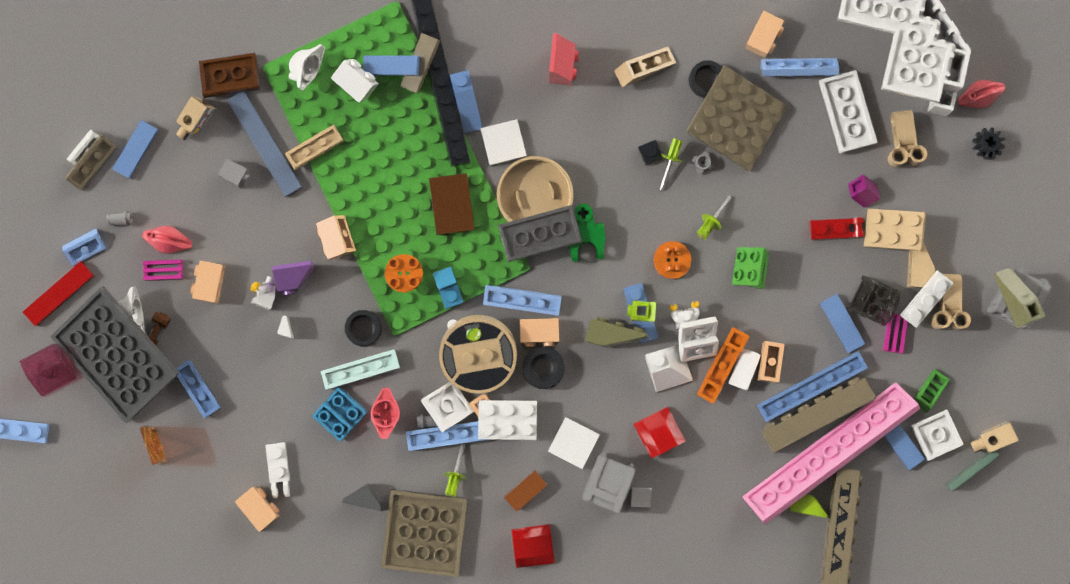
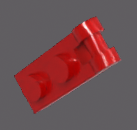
(836, 228)

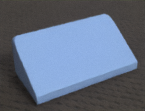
(84, 247)

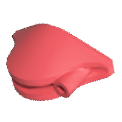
(981, 94)
(167, 239)
(385, 413)

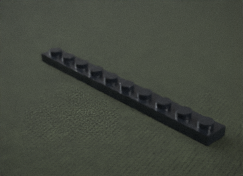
(442, 87)

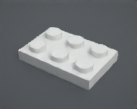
(507, 420)

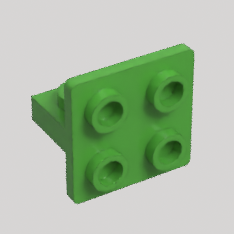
(750, 267)

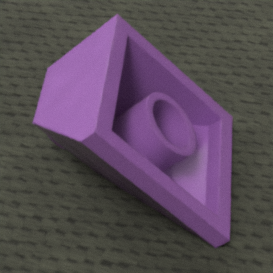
(292, 276)

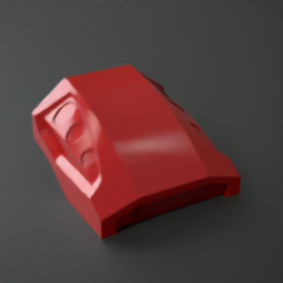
(659, 432)
(532, 546)

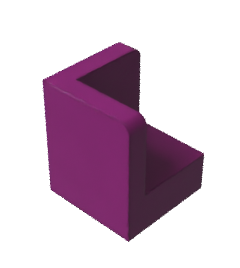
(863, 191)

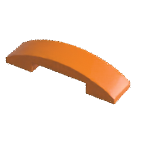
(722, 365)

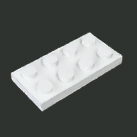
(847, 111)

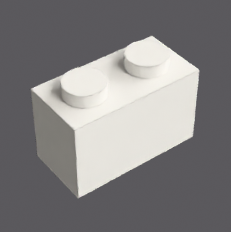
(355, 80)

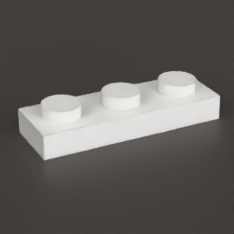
(926, 299)

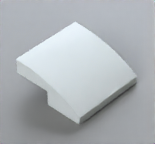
(698, 339)

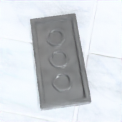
(540, 233)

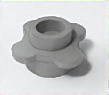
(704, 157)

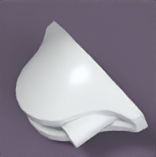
(305, 65)
(133, 307)

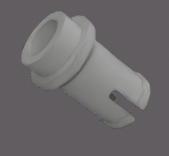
(119, 219)
(425, 421)

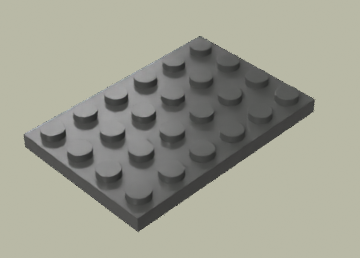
(114, 354)

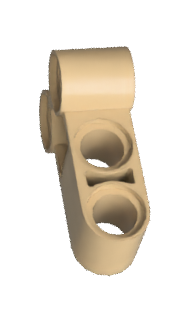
(905, 139)
(951, 306)

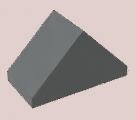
(364, 498)

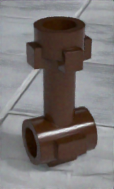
(160, 320)

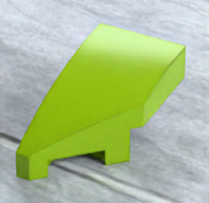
(809, 505)

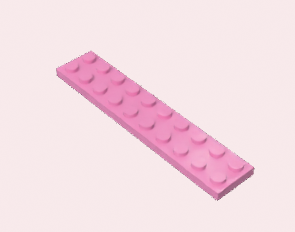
(831, 453)

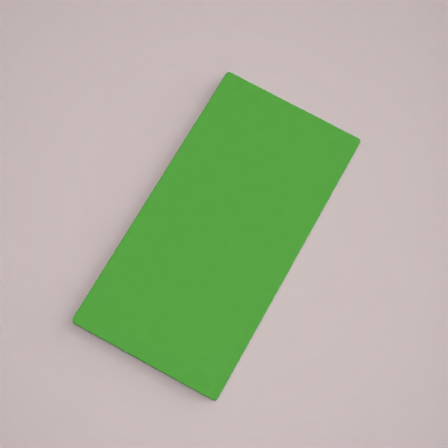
(385, 171)

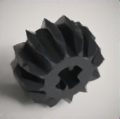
(993, 139)

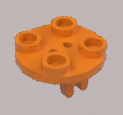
(672, 269)
(403, 282)

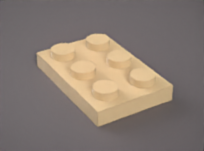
(895, 229)

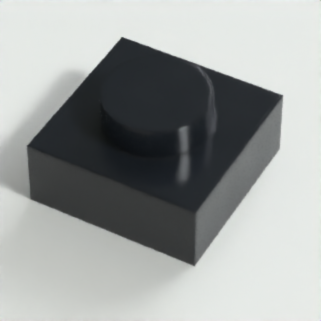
(650, 152)

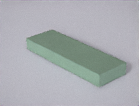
(971, 470)

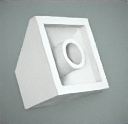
(667, 368)

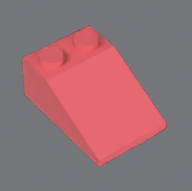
(562, 61)

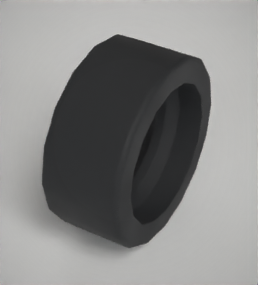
(692, 78)
(377, 324)

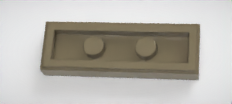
(425, 50)
(90, 162)

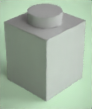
(234, 173)

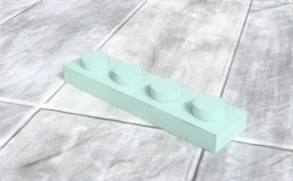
(360, 369)

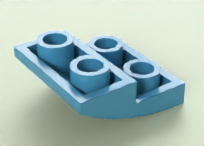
(339, 414)

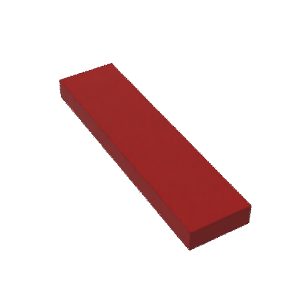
(58, 294)

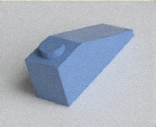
(466, 101)

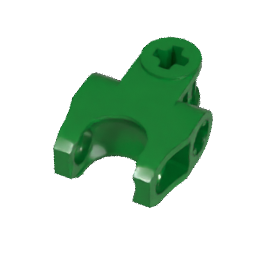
(590, 233)

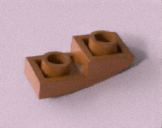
(525, 490)

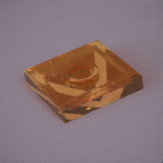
(153, 445)

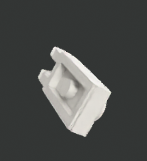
(278, 467)

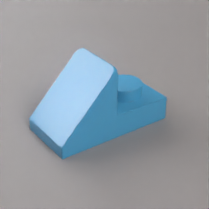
(448, 287)

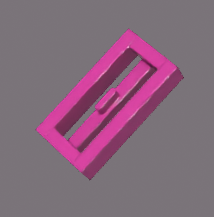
(146, 270)
(896, 329)

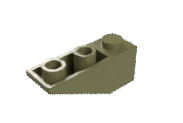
(1019, 298)
(610, 335)

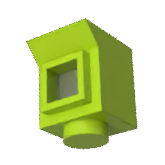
(642, 311)

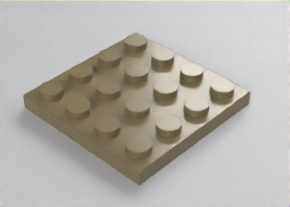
(736, 118)
(424, 533)

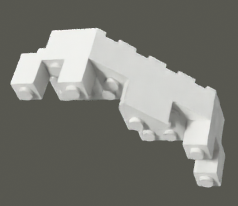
(926, 50)

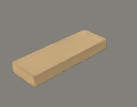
(314, 147)

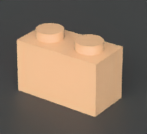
(764, 34)
(335, 237)
(208, 282)
(539, 331)
(770, 362)
(257, 508)

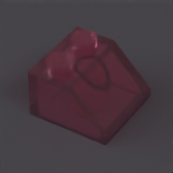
(47, 369)

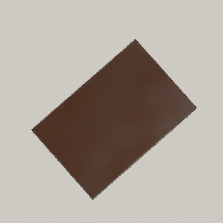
(229, 75)
(451, 204)

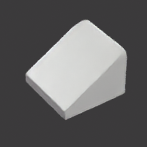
(285, 328)
(640, 497)

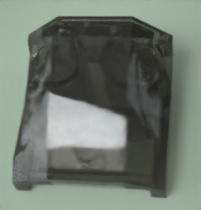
(875, 301)

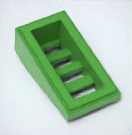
(920, 396)

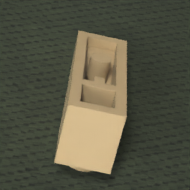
(644, 66)
(919, 268)

